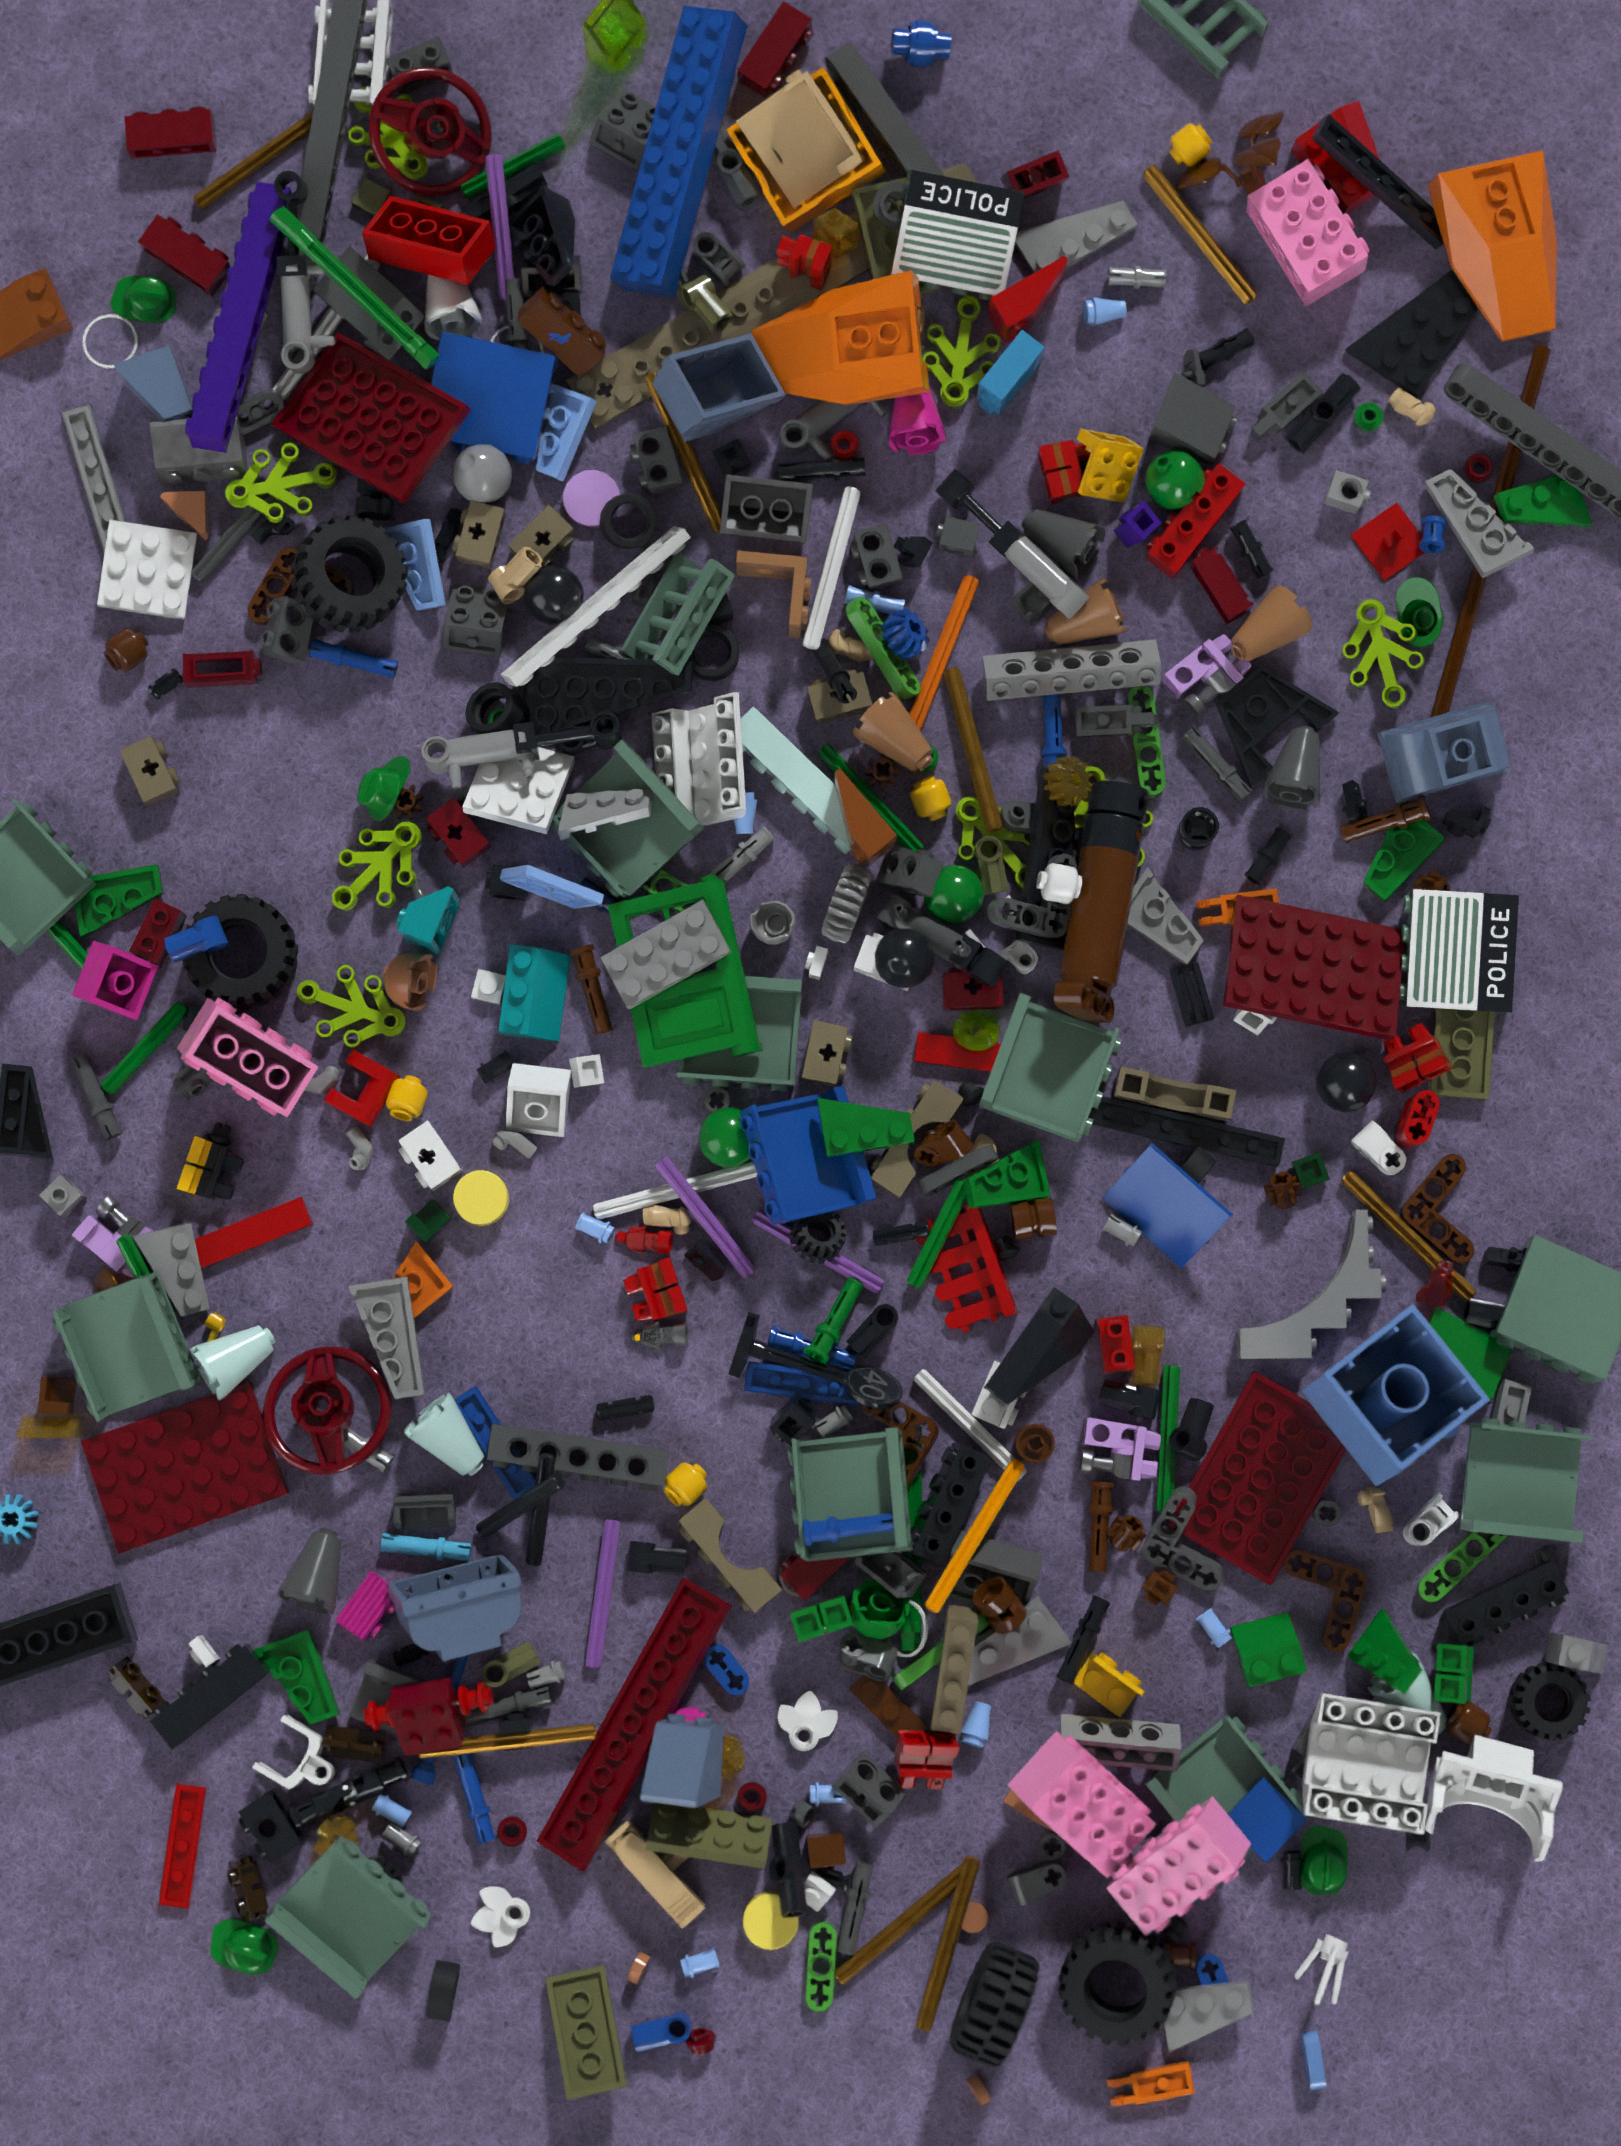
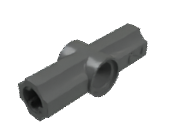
(737, 179)

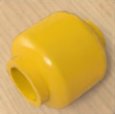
(1190, 145)
(930, 798)
(406, 1098)
(685, 1484)

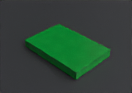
(1473, 1348)

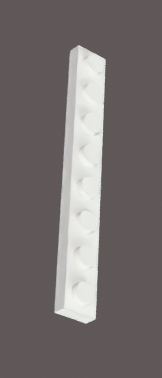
(603, 600)

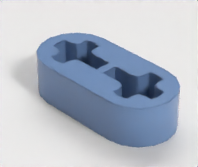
(1313, 2060)

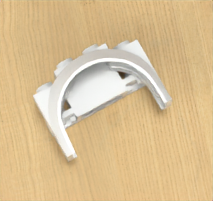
(1499, 1779)

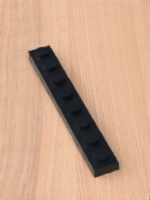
(1188, 1131)

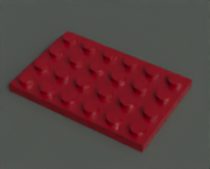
(371, 417)
(1314, 968)
(184, 1467)
(1261, 1478)

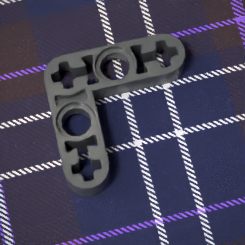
(1041, 914)
(1168, 1542)

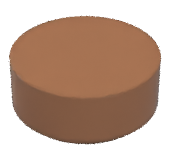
(975, 1917)
(638, 1968)
(979, 2089)

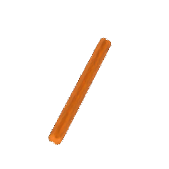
(943, 650)

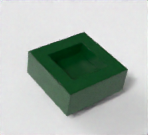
(1310, 1170)

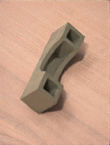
(1173, 1095)
(936, 1107)
(753, 1585)
(954, 1669)

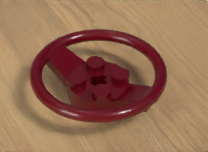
(415, 123)
(326, 1426)

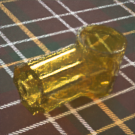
(1148, 1349)

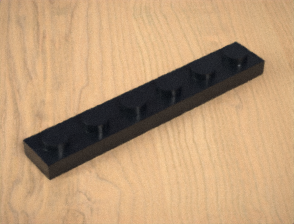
(1379, 179)

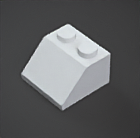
(537, 1100)

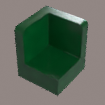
(429, 1221)

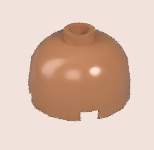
(409, 978)

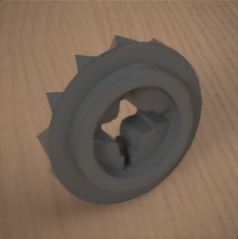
(881, 204)

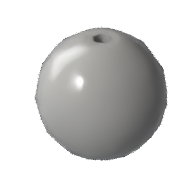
(482, 473)

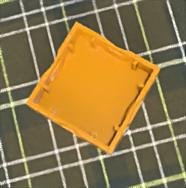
(833, 193)

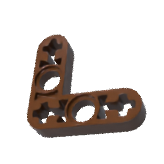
(278, 571)
(1430, 1216)
(910, 1431)
(1336, 1582)

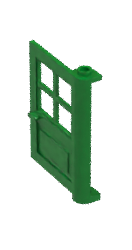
(703, 1010)

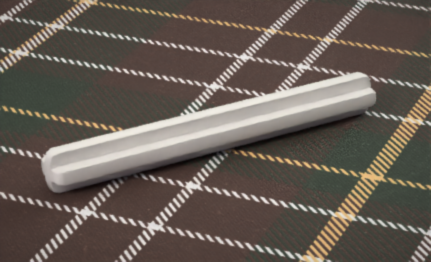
(964, 1419)

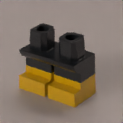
(206, 1183)

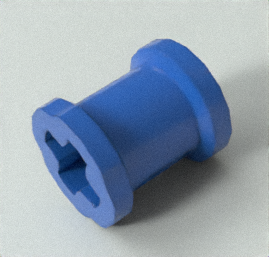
(1432, 534)

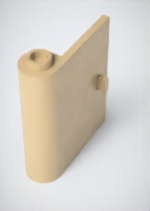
(800, 138)

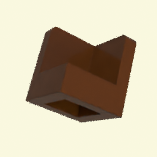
(57, 1395)
(826, 1849)

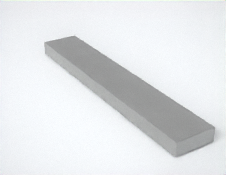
(93, 469)

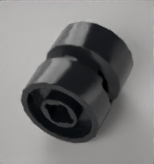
(373, 508)
(1198, 828)

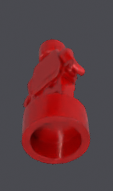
(639, 1239)

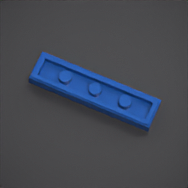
(788, 1380)
(480, 1420)

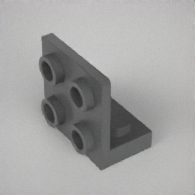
(624, 128)
(474, 621)
(377, 1686)

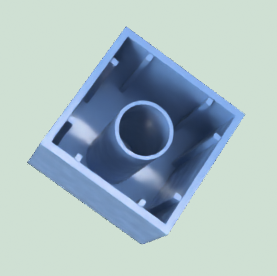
(1395, 1395)

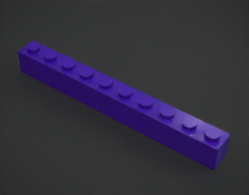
(238, 323)

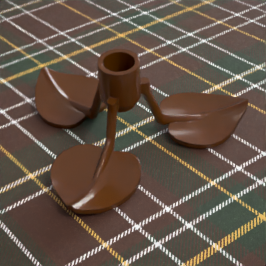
(1260, 154)

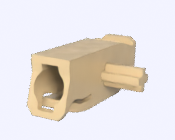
(656, 1873)

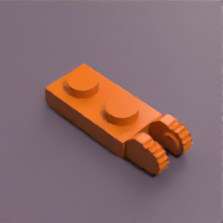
(1226, 905)
(1154, 2084)

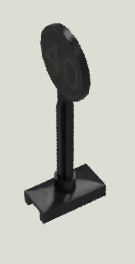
(865, 1384)

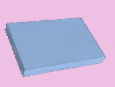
(551, 887)

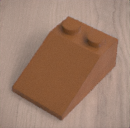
(30, 313)
(865, 828)

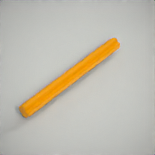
(974, 1536)

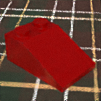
(1023, 302)

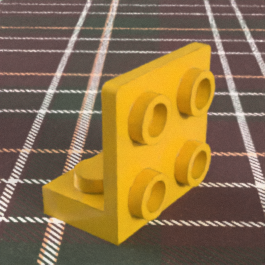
(1110, 465)
(1108, 1685)

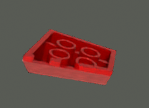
(1346, 187)

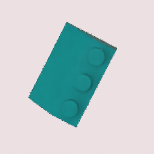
(429, 919)
(534, 993)

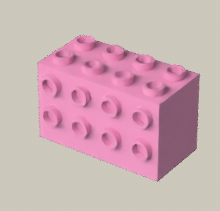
(1308, 232)
(248, 1058)
(1083, 1802)
(1179, 1866)

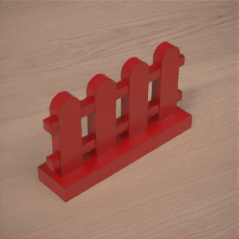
(974, 1281)

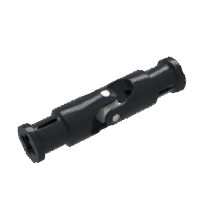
(344, 1795)

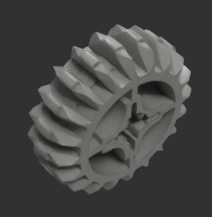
(846, 903)

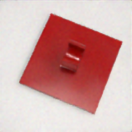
(1389, 541)

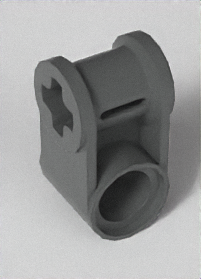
(720, 262)
(868, 1656)
(1030, 1882)

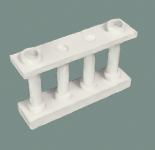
(377, 43)

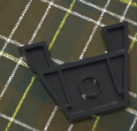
(1260, 707)

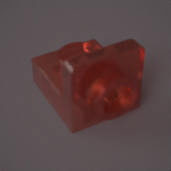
(1439, 1286)

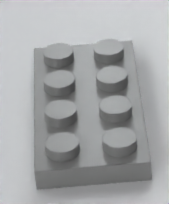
(666, 954)

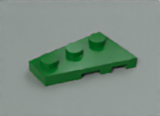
(1543, 502)
(1401, 856)
(117, 896)
(861, 1128)
(1010, 1180)
(1385, 1654)
(302, 1673)

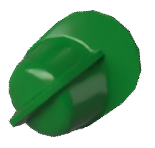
(144, 299)
(1420, 606)
(382, 787)
(1324, 1860)
(243, 1946)

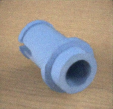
(595, 1228)
(1214, 1628)
(824, 1794)
(391, 1810)
(699, 1963)

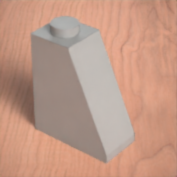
(1575, 1653)

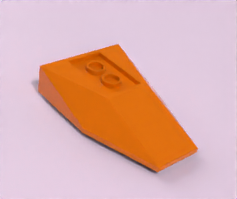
(1502, 240)
(850, 343)

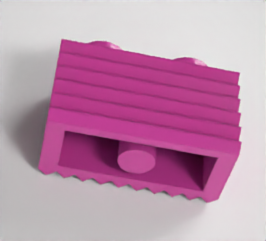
(367, 1607)

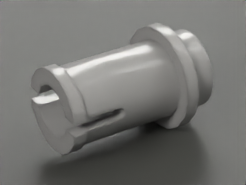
(1122, 1230)
(834, 1421)
(545, 1675)
(401, 1839)

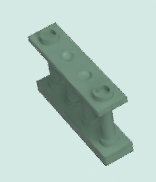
(1195, 40)
(690, 621)

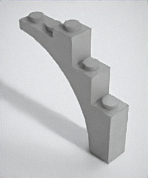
(1352, 1281)

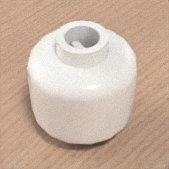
(1059, 883)

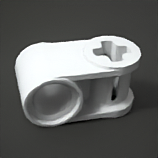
(1375, 1145)
(1434, 1517)

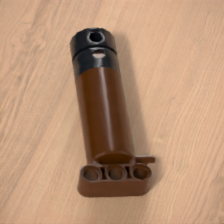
(1102, 910)

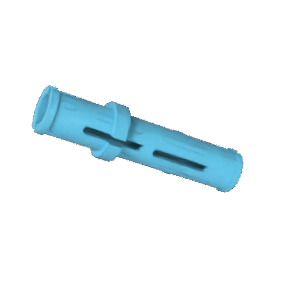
(420, 1546)

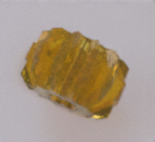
(1068, 781)

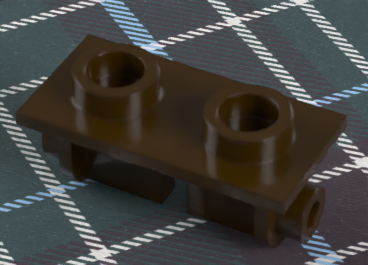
(128, 1676)
(353, 1744)
(248, 1900)

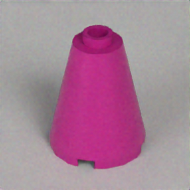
(916, 424)

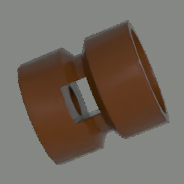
(1033, 1219)
(1034, 1443)
(999, 1605)

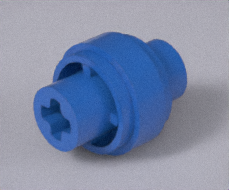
(920, 43)

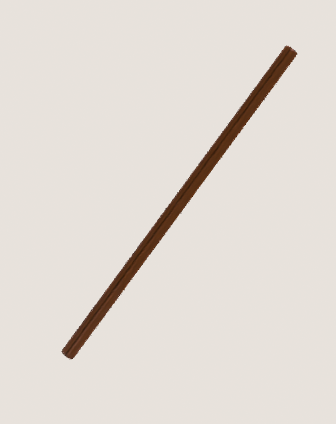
(1476, 582)

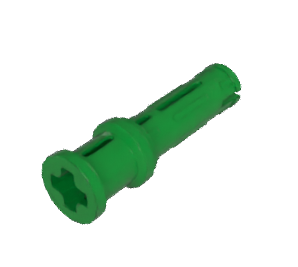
(828, 1332)

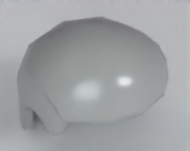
(781, 922)

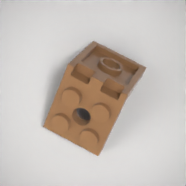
(784, 568)

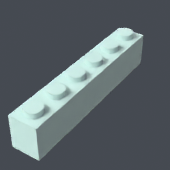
(794, 774)

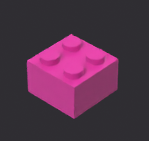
(115, 980)

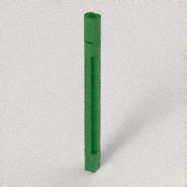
(311, 246)
(912, 1627)

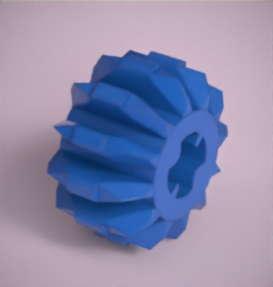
(905, 634)

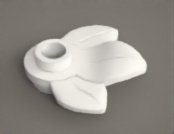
(808, 1717)
(496, 1915)

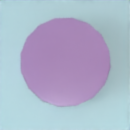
(587, 495)

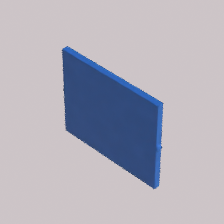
(1167, 1205)

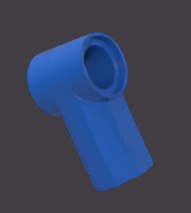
(203, 937)
(658, 2032)

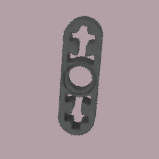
(958, 1169)

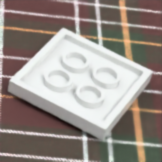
(147, 569)
(508, 797)

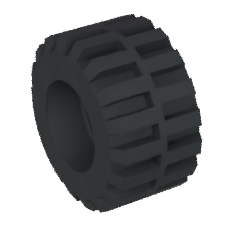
(1524, 1701)

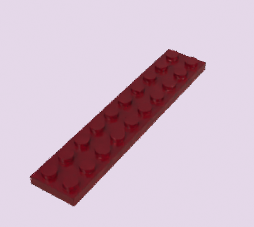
(628, 1728)

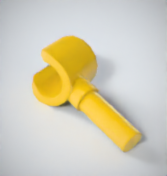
(216, 1324)

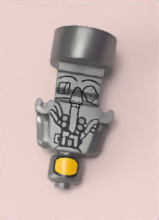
(654, 1335)

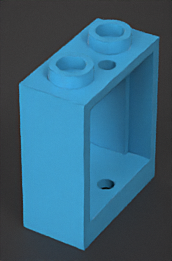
(1009, 373)

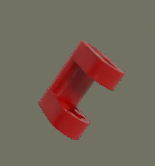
(372, 1096)
(1422, 1124)

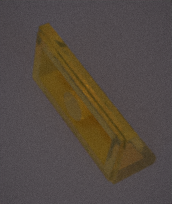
(50, 1426)

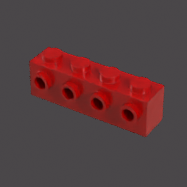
(1194, 521)

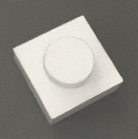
(815, 962)
(488, 987)
(586, 1070)
(202, 1651)
(817, 1891)

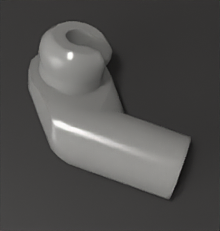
(324, 1081)
(362, 1150)

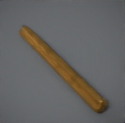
(254, 162)
(1200, 234)
(689, 462)
(973, 749)
(1403, 1231)
(519, 1740)
(898, 1927)
(948, 1943)

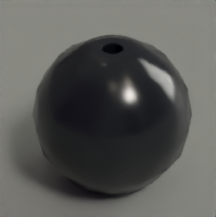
(553, 594)
(904, 958)
(1346, 1082)

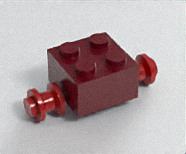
(428, 1714)

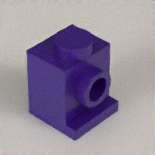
(1136, 524)

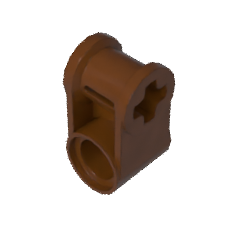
(942, 1144)

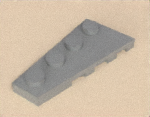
(1074, 235)
(1477, 527)
(391, 1328)
(1033, 1638)

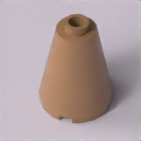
(1094, 620)
(1271, 625)
(894, 733)

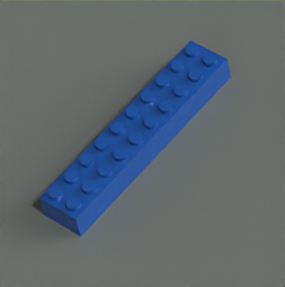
(678, 151)

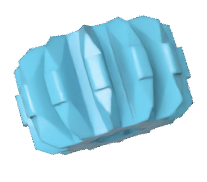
(15, 1507)

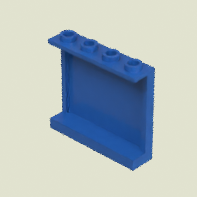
(502, 388)
(793, 1162)

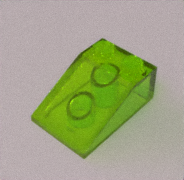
(613, 34)

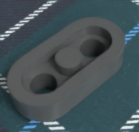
(258, 414)
(1014, 823)

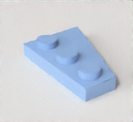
(565, 426)
(423, 576)

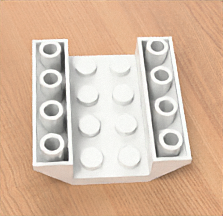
(702, 758)
(1368, 1763)

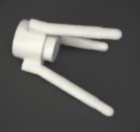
(1334, 1952)

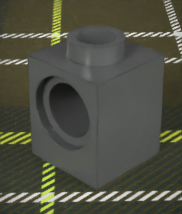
(957, 536)

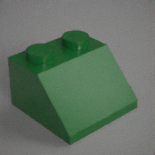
(1268, 1649)

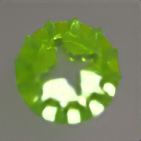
(983, 1038)

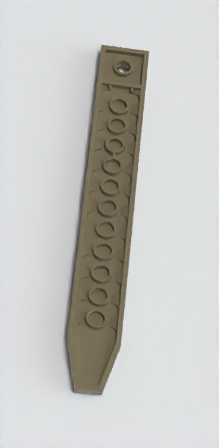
(751, 300)

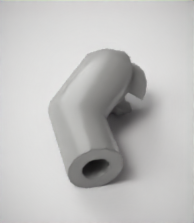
(516, 1140)

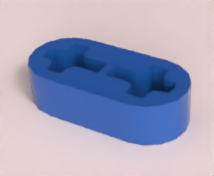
(732, 1664)
(1219, 1971)

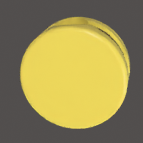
(481, 1198)
(765, 1923)

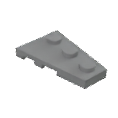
(597, 808)
(1161, 921)
(176, 1259)
(1206, 2009)

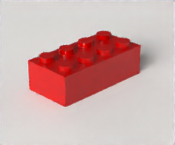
(429, 240)

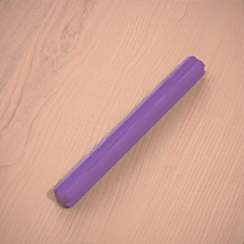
(500, 221)
(705, 1217)
(839, 1263)
(602, 1593)

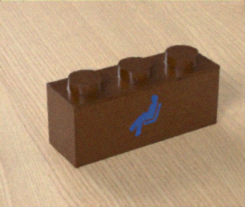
(562, 331)

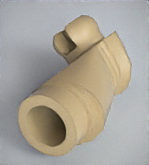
(1412, 407)
(849, 647)
(667, 1217)
(1379, 1511)

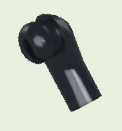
(269, 528)

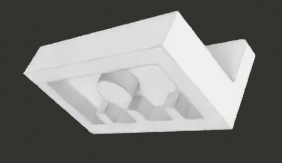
(992, 1409)

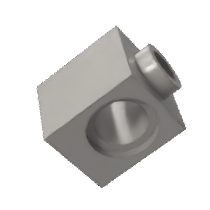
(1335, 497)
(62, 1196)

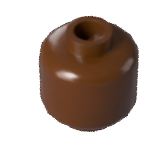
(126, 650)
(1468, 1720)

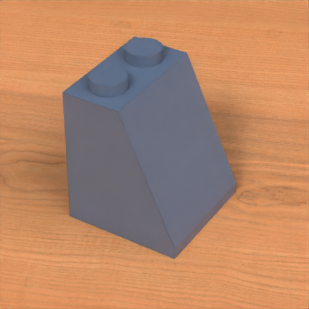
(158, 383)
(684, 1762)

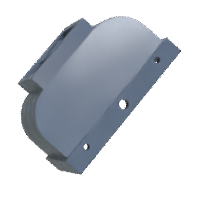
(716, 386)
(1444, 751)
(460, 1612)

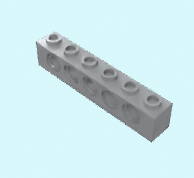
(1071, 670)

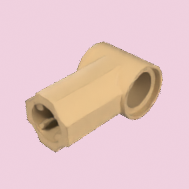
(511, 578)

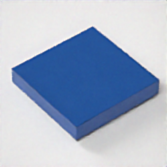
(1266, 1818)

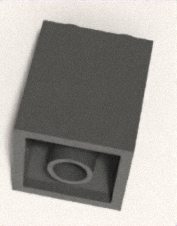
(1193, 421)

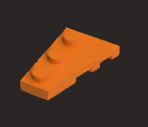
(425, 1279)

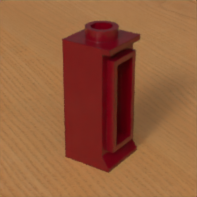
(1220, 584)
(251, 669)

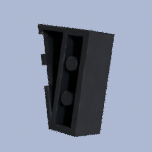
(21, 1115)

